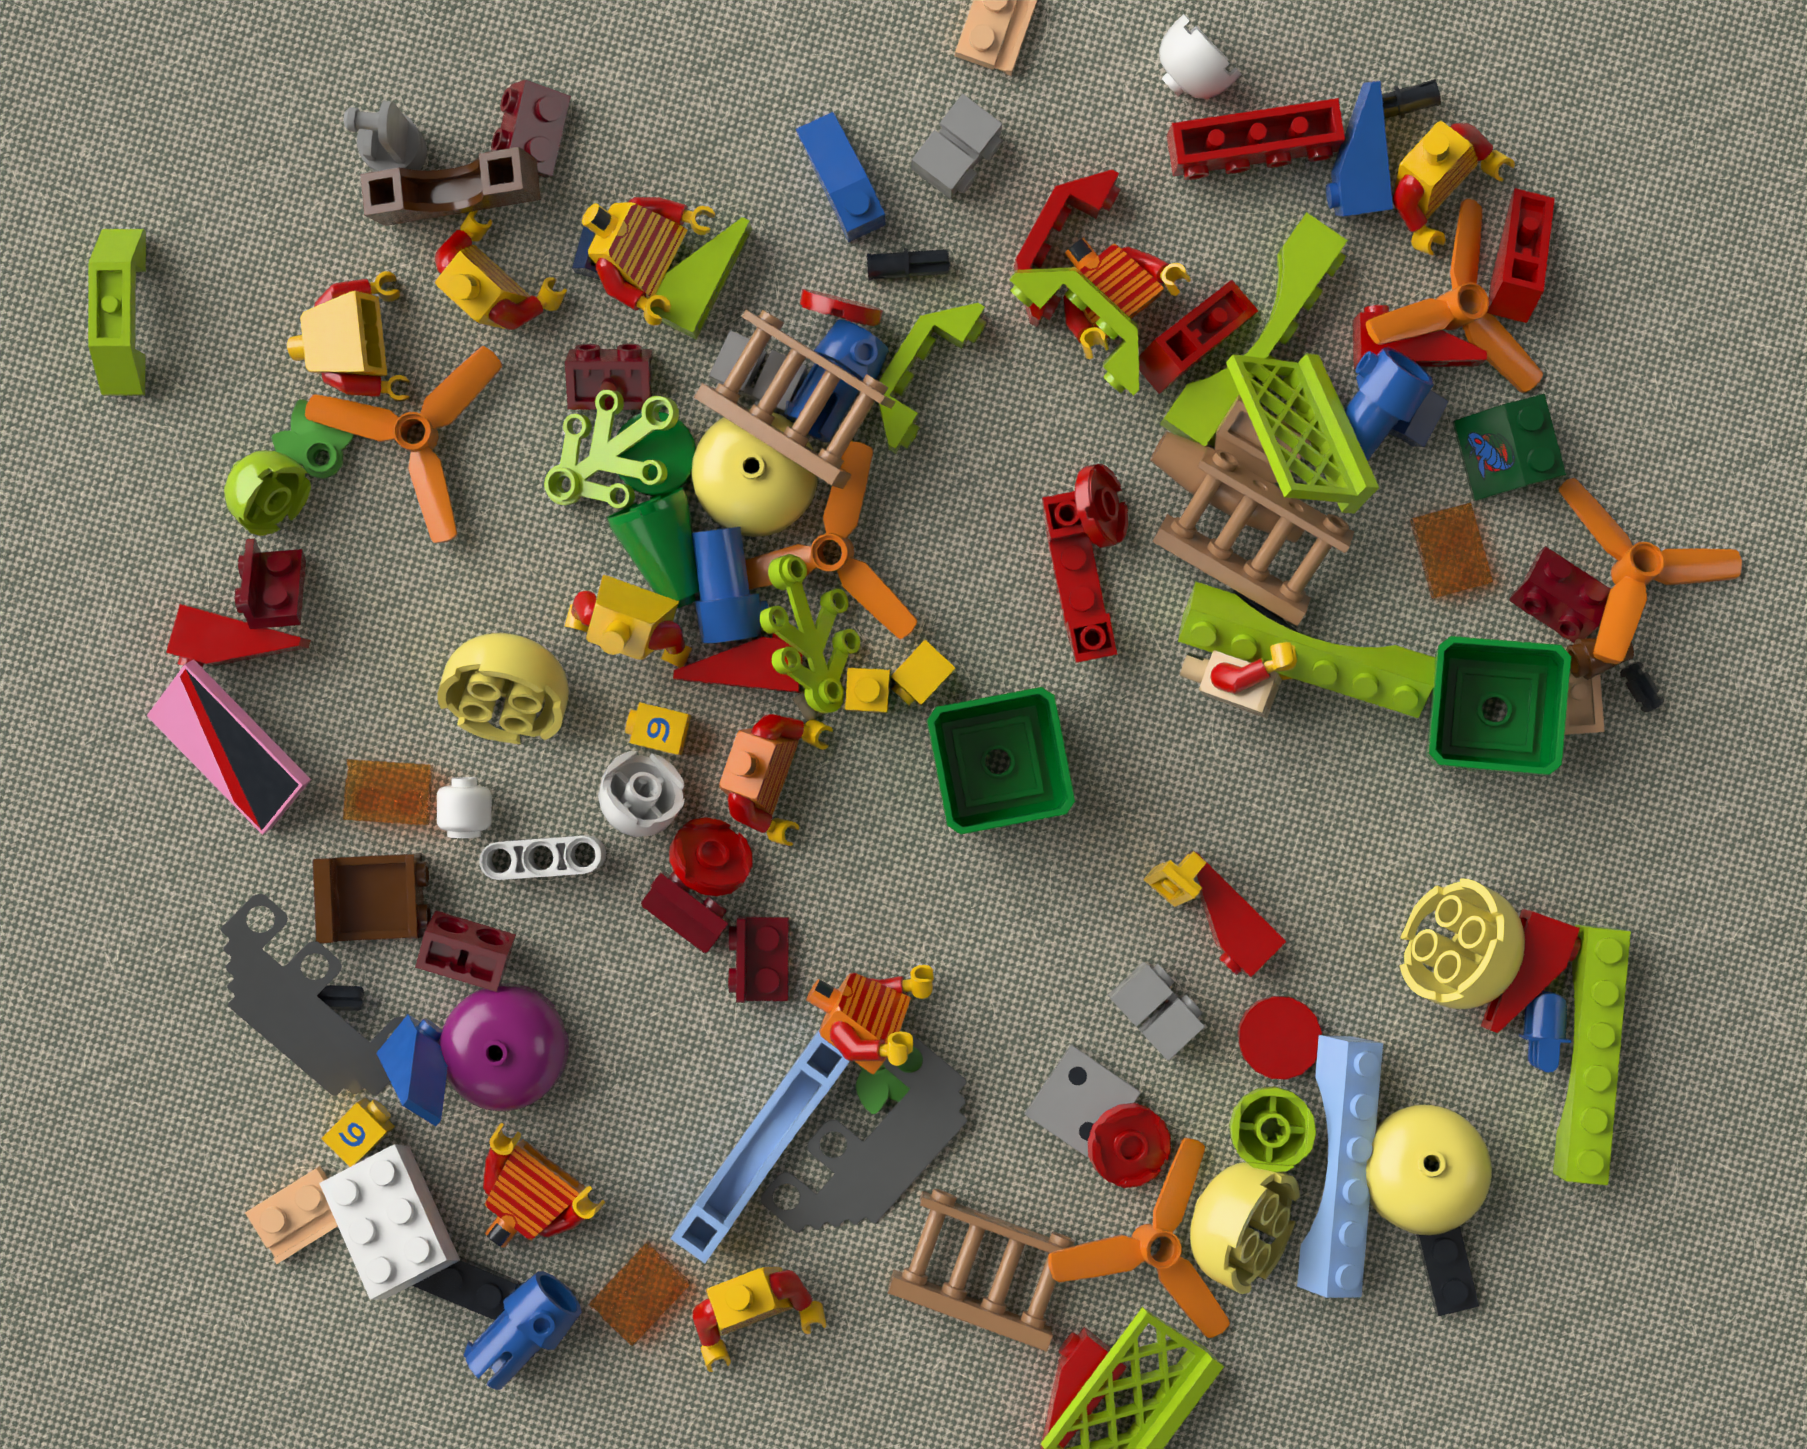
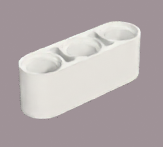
(523, 863)

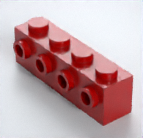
(1255, 138)

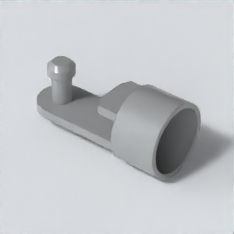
(387, 138)

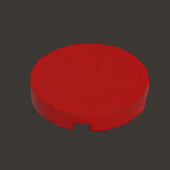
(841, 307)
(1099, 505)
(710, 857)
(1279, 1037)
(1129, 1145)

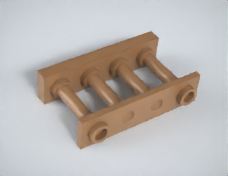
(759, 418)
(1252, 576)
(952, 1297)

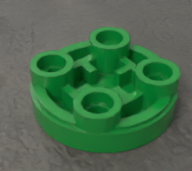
(672, 447)

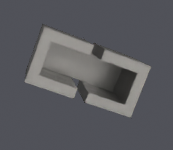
(950, 155)
(728, 357)
(1172, 1024)

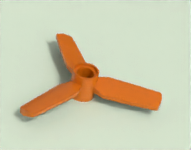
(1462, 307)
(438, 410)
(840, 520)
(1629, 593)
(1125, 1253)

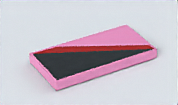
(228, 747)

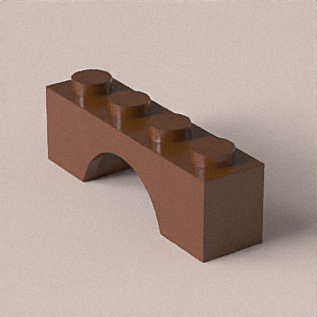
(415, 195)

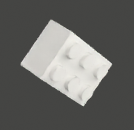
(389, 1222)

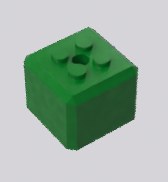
(1529, 681)
(1038, 772)

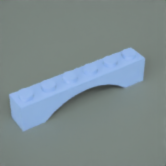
(759, 1148)
(1336, 1244)

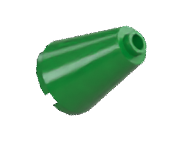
(661, 544)

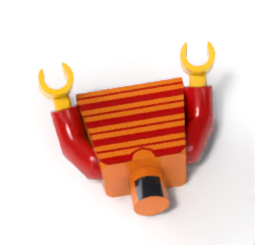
(1126, 277)
(759, 769)
(867, 1015)
(530, 1192)

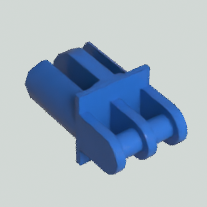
(1545, 1030)

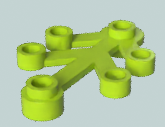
(606, 452)
(822, 681)

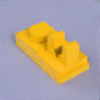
(1176, 881)

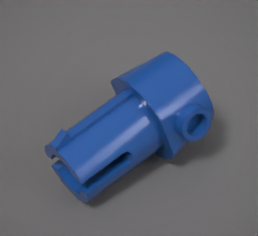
(853, 351)
(1388, 391)
(726, 605)
(533, 1319)

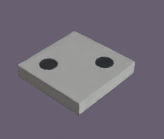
(1077, 1096)

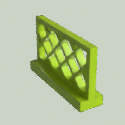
(1318, 419)
(1156, 1417)

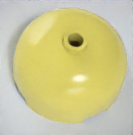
(757, 501)
(506, 668)
(1479, 957)
(1408, 1192)
(1221, 1222)

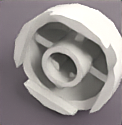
(1194, 62)
(641, 794)

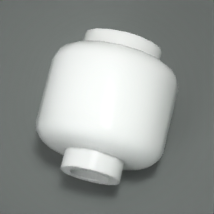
(464, 808)

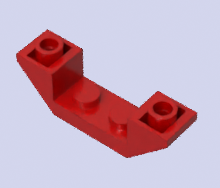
(1085, 194)
(1077, 580)

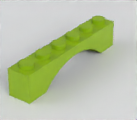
(1301, 265)
(1377, 675)
(1589, 1108)

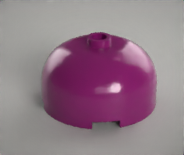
(531, 1043)

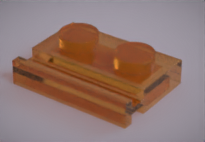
(1451, 550)
(388, 792)
(639, 1293)

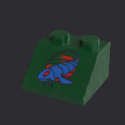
(1509, 447)

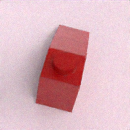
(1522, 256)
(1195, 336)
(1427, 350)
(224, 640)
(743, 667)
(1235, 926)
(1546, 955)
(1078, 1362)

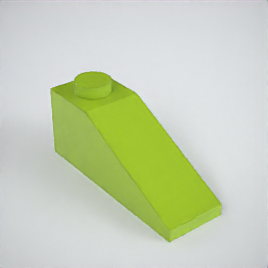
(699, 279)

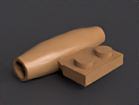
(1237, 436)

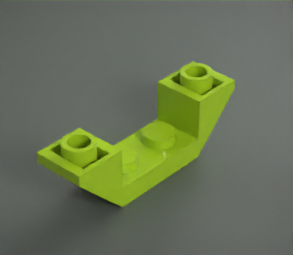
(1040, 285)
(112, 311)
(955, 326)

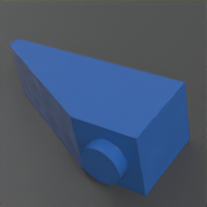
(1362, 164)
(842, 177)
(416, 1067)

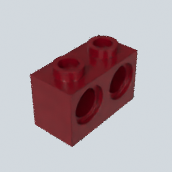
(465, 951)

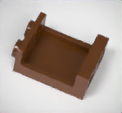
(370, 897)

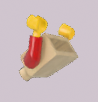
(1239, 682)

